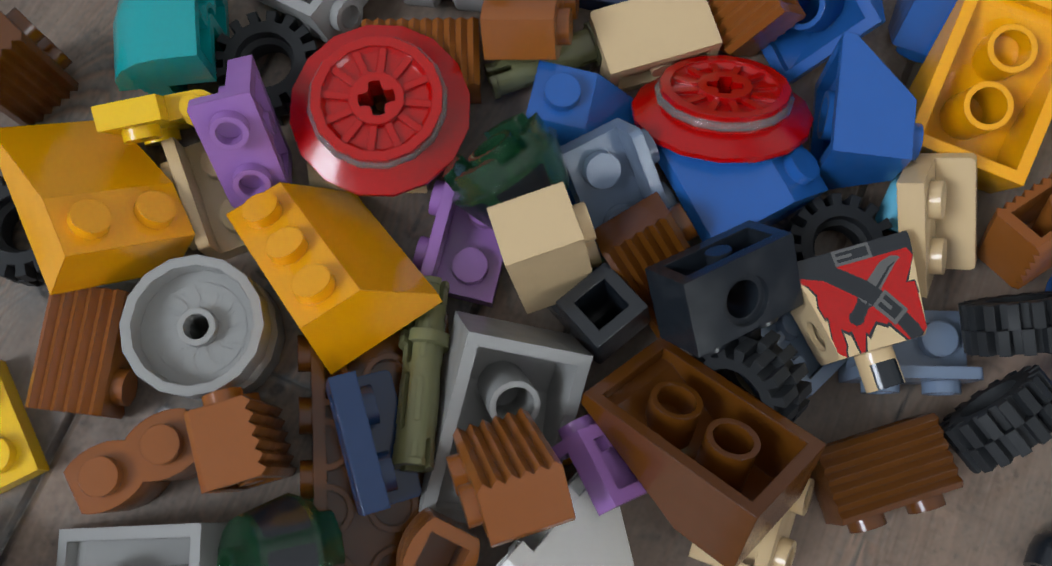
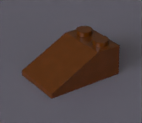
(703, 448)

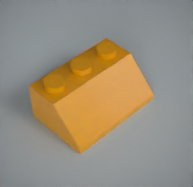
(332, 268)

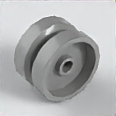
(168, 323)

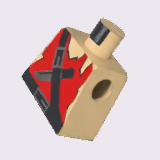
(861, 306)

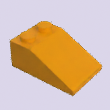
(989, 87)
(91, 204)

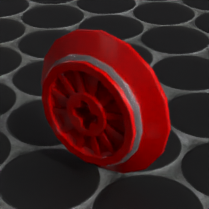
(723, 110)
(390, 151)

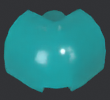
(167, 43)

